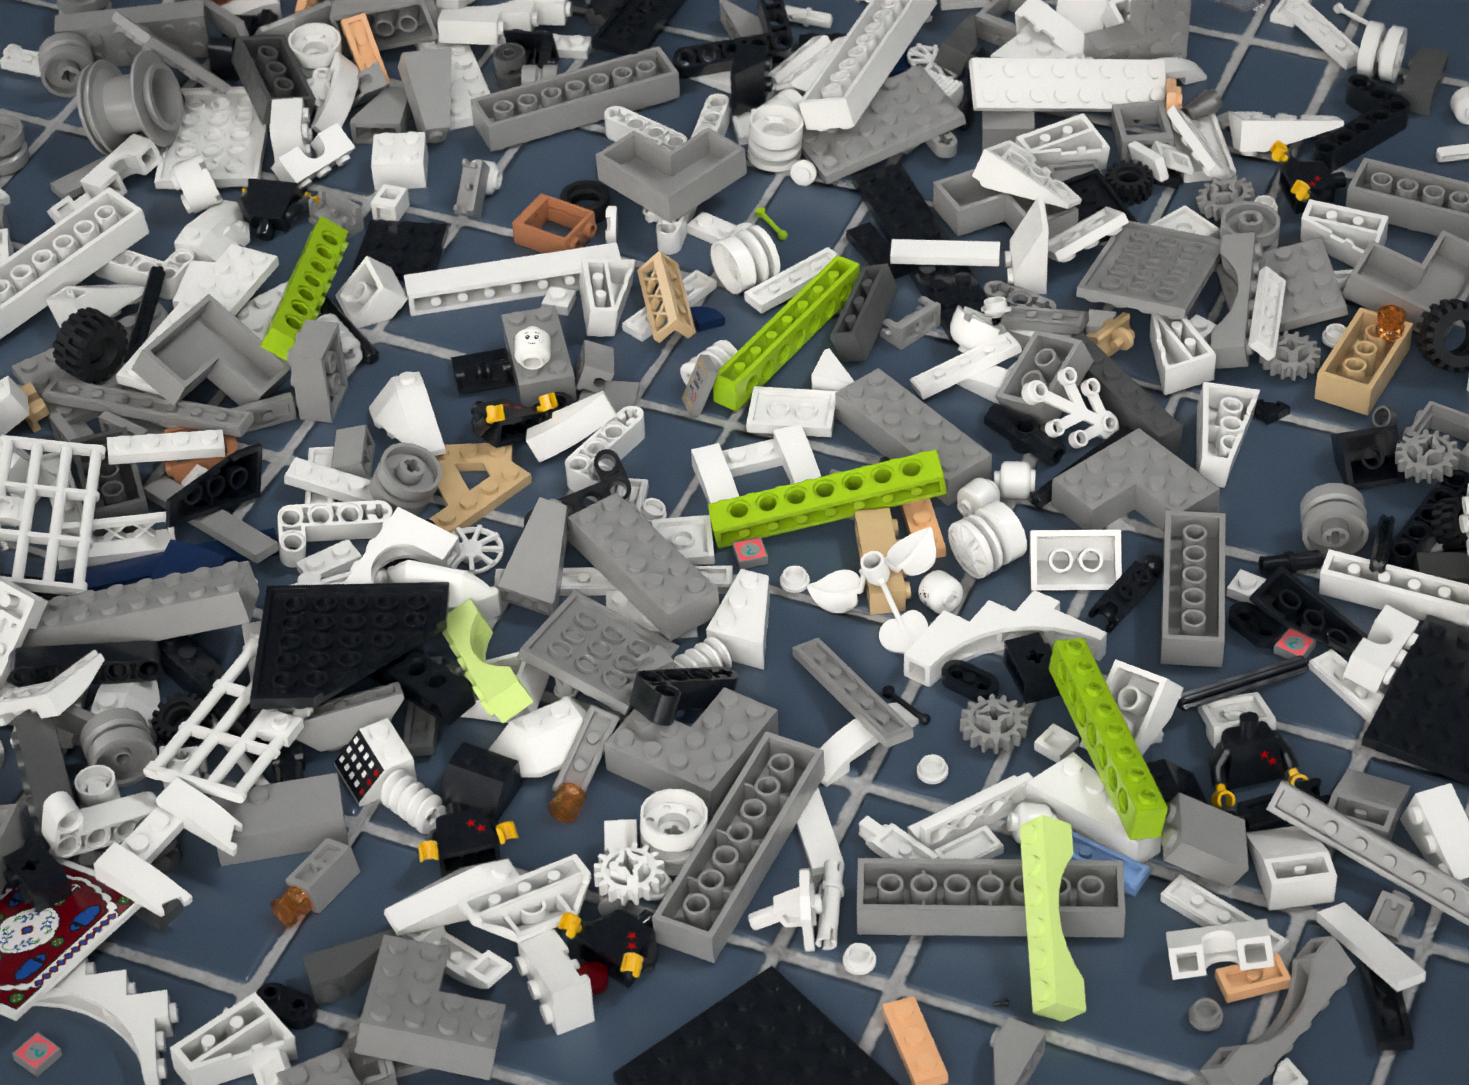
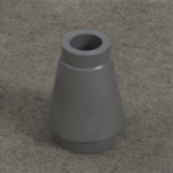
(1204, 104)

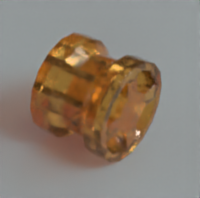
(1390, 322)
(567, 802)
(290, 906)

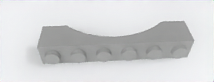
(1240, 263)
(1315, 977)

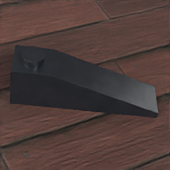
(222, 486)
(1301, 609)

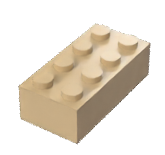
(1361, 364)

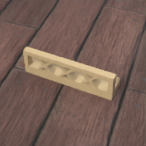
(671, 292)

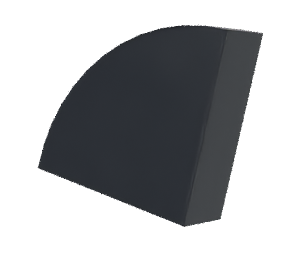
(1172, 182)
(1271, 412)

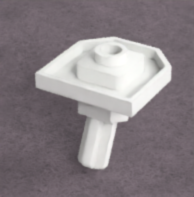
(793, 909)

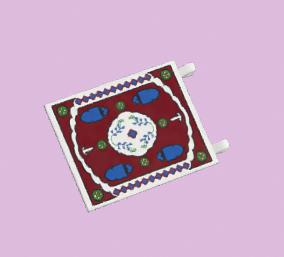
(49, 944)

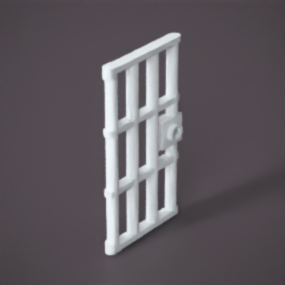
(19, 511)
(269, 725)

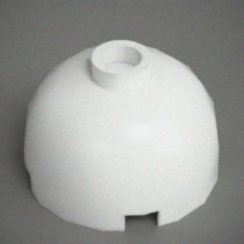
(973, 328)

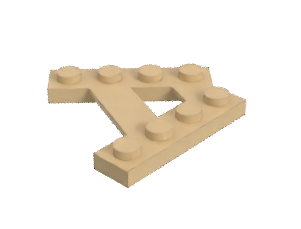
(467, 505)

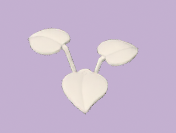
(839, 589)

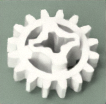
(629, 873)

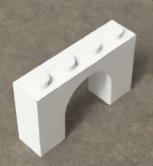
(405, 537)

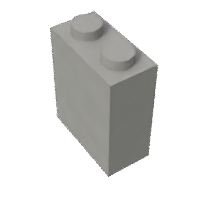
(1204, 840)

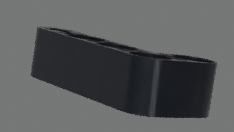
(221, 51)
(600, 490)
(664, 691)

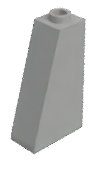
(428, 90)
(537, 562)

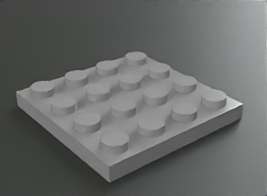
(169, 54)
(1310, 287)
(593, 650)

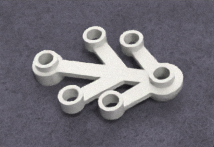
(1075, 408)

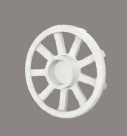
(927, 59)
(473, 550)

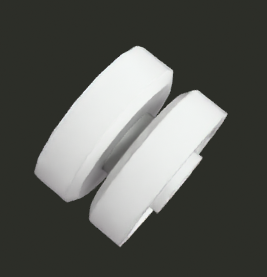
(1382, 51)

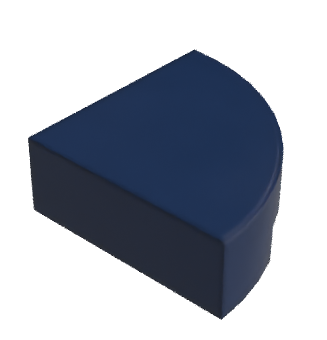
(707, 317)

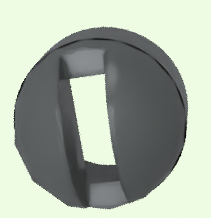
(1384, 412)

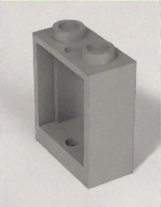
(990, 24)
(1148, 114)
(1445, 421)

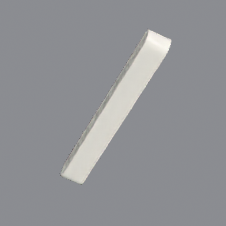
(716, 117)

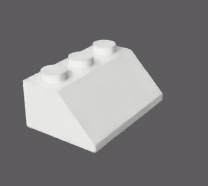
(1074, 559)

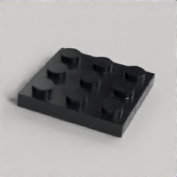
(404, 245)

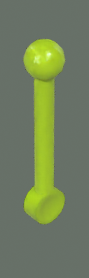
(761, 212)

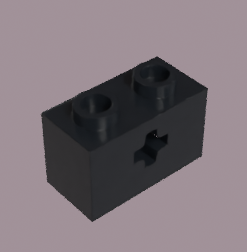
(1028, 664)
(36, 876)

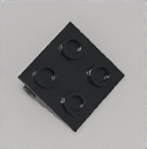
(537, 44)
(482, 371)

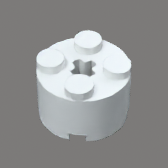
(196, 183)

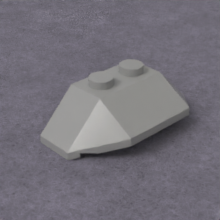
(316, 14)
(339, 719)

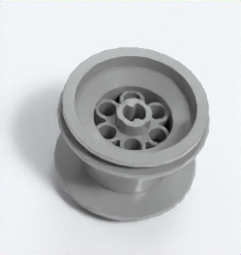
(123, 105)

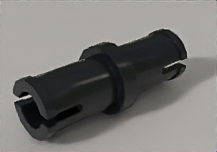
(1291, 561)

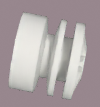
(314, 46)
(775, 137)
(745, 259)
(987, 539)
(672, 826)

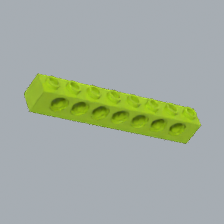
(306, 286)
(785, 333)
(827, 498)
(1108, 739)

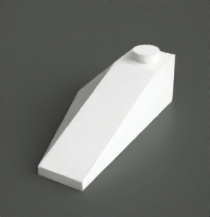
(1258, 132)
(1014, 172)
(206, 232)
(407, 413)
(133, 695)
(438, 902)

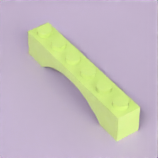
(494, 685)
(1054, 978)

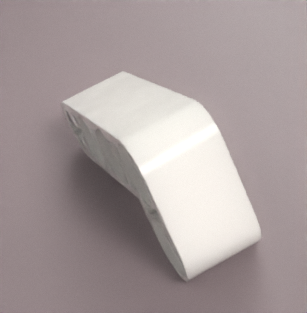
(622, 121)
(134, 268)
(618, 434)
(366, 524)
(79, 831)

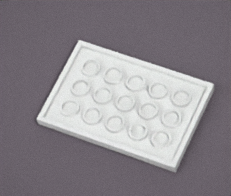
(223, 132)

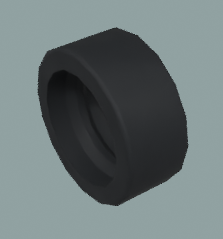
(588, 190)

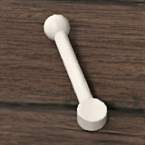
(1339, 8)

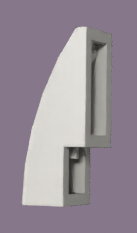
(569, 426)

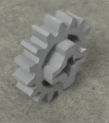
(1222, 194)
(1293, 357)
(1427, 456)
(993, 724)

